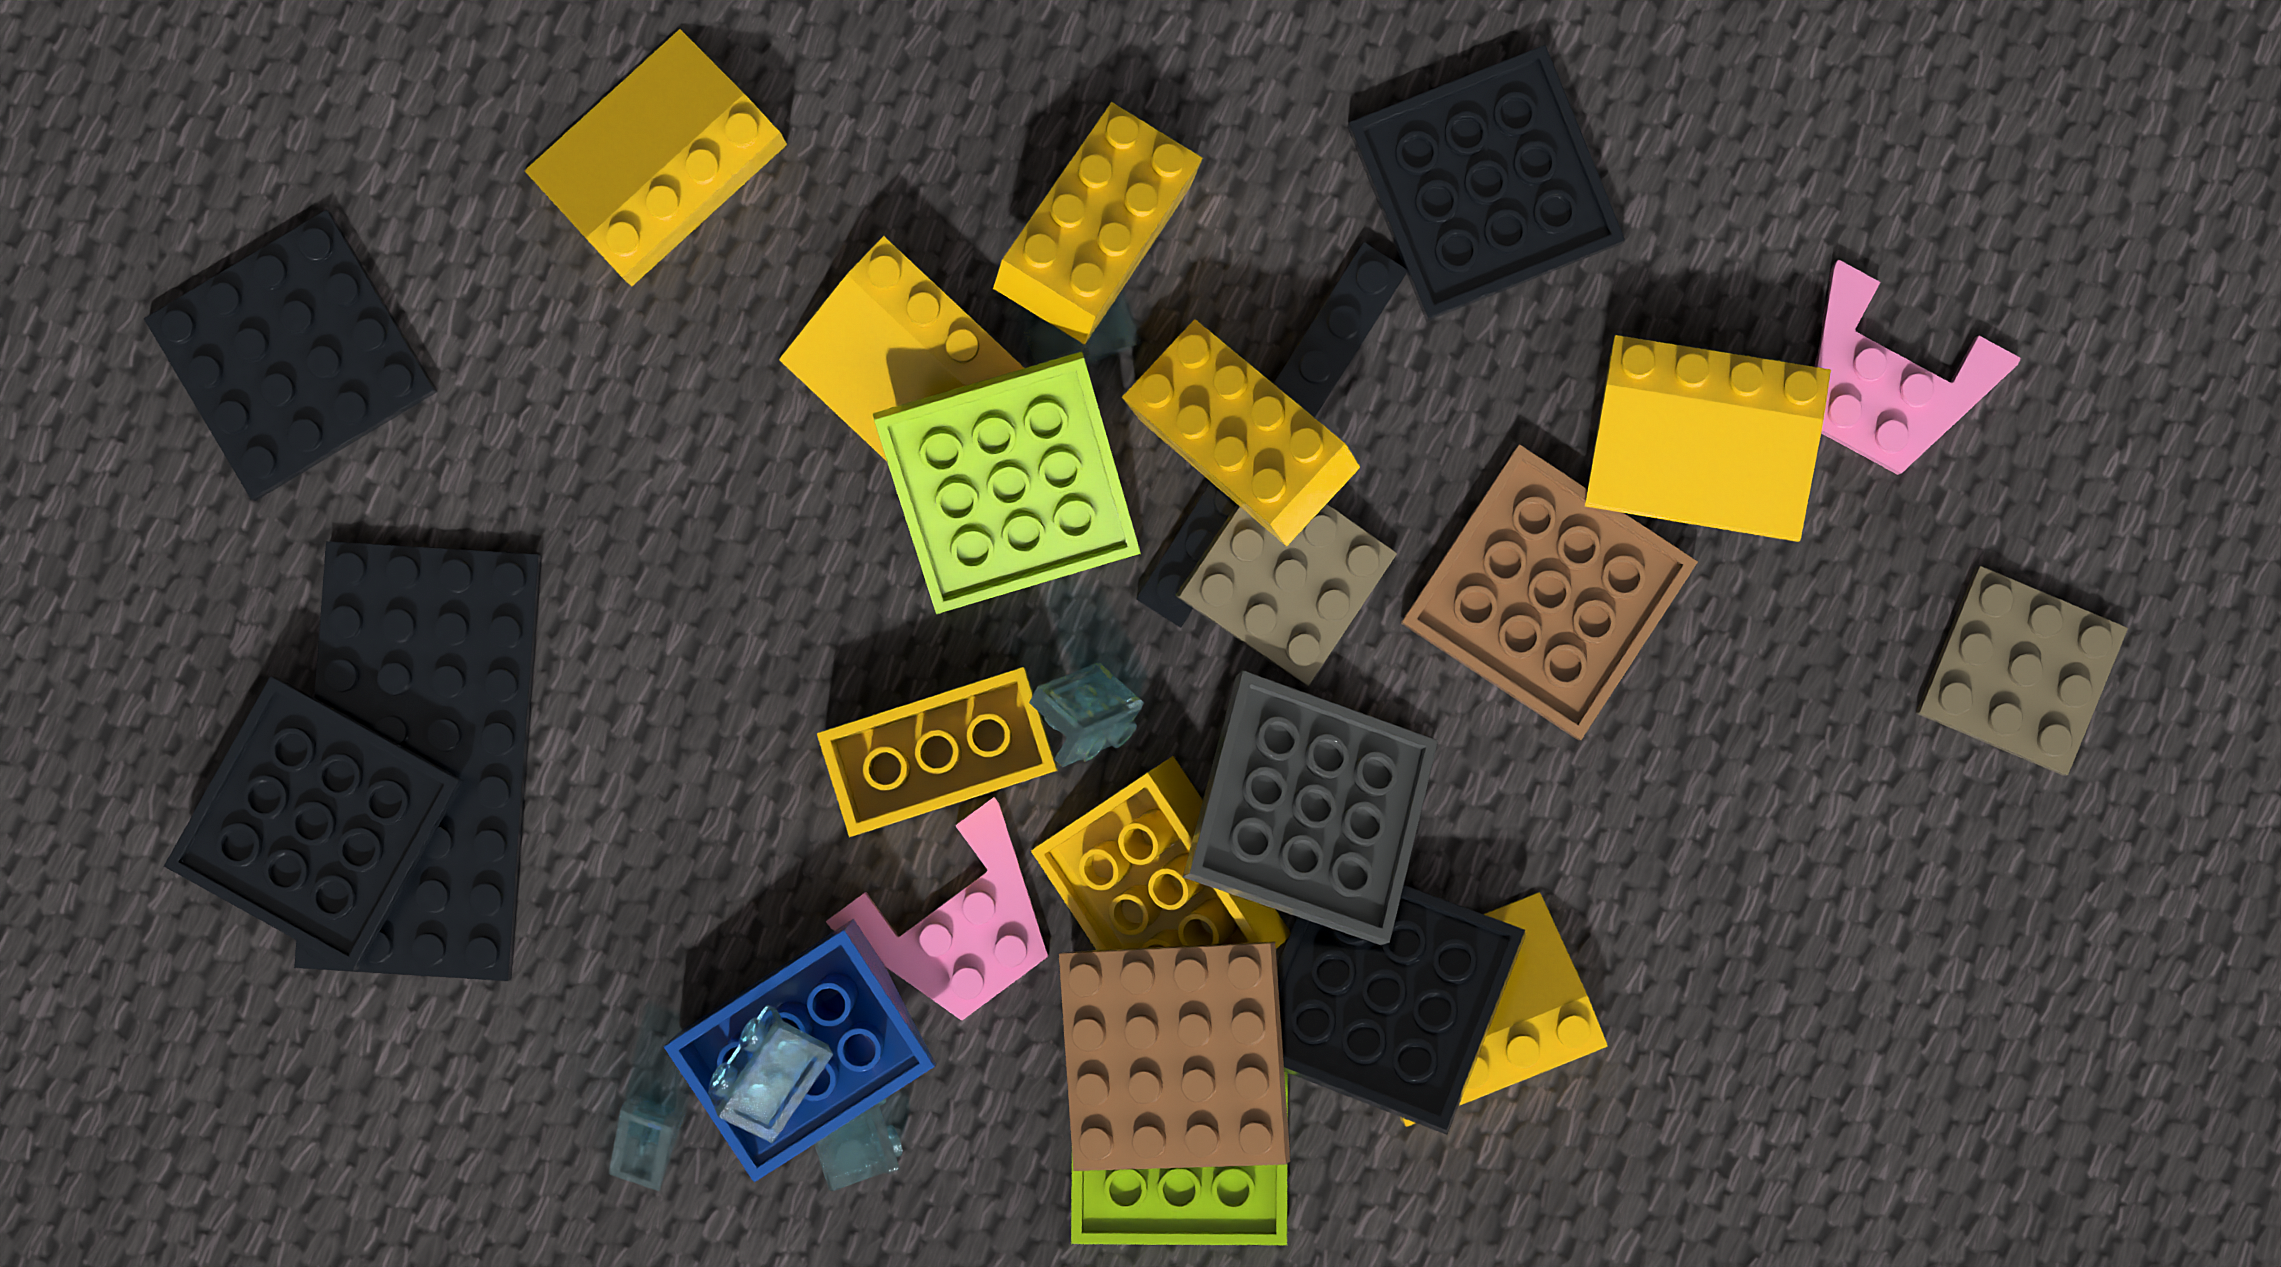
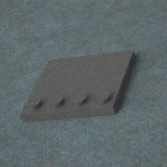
(1311, 808)

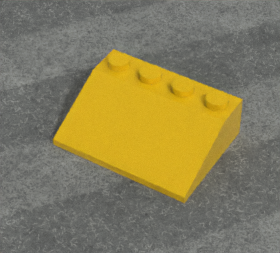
(656, 157)
(889, 342)
(1707, 438)
(1126, 870)
(1542, 1012)

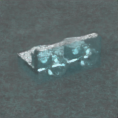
(1089, 710)
(767, 1075)
(859, 1150)

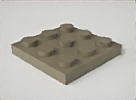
(1289, 598)
(2021, 670)

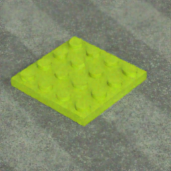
(1007, 482)
(1181, 1205)

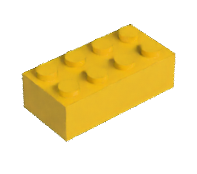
(1097, 223)
(1241, 432)
(937, 752)

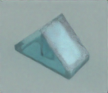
(1110, 337)
(645, 1141)

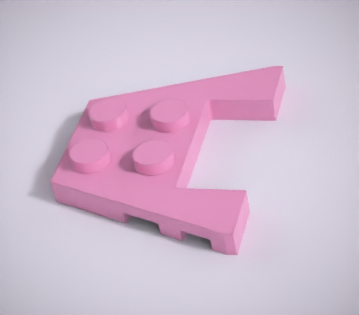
(1882, 400)
(972, 941)

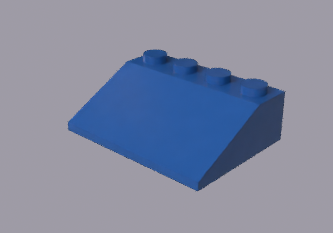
(837, 996)

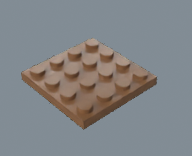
(1548, 593)
(1174, 1057)

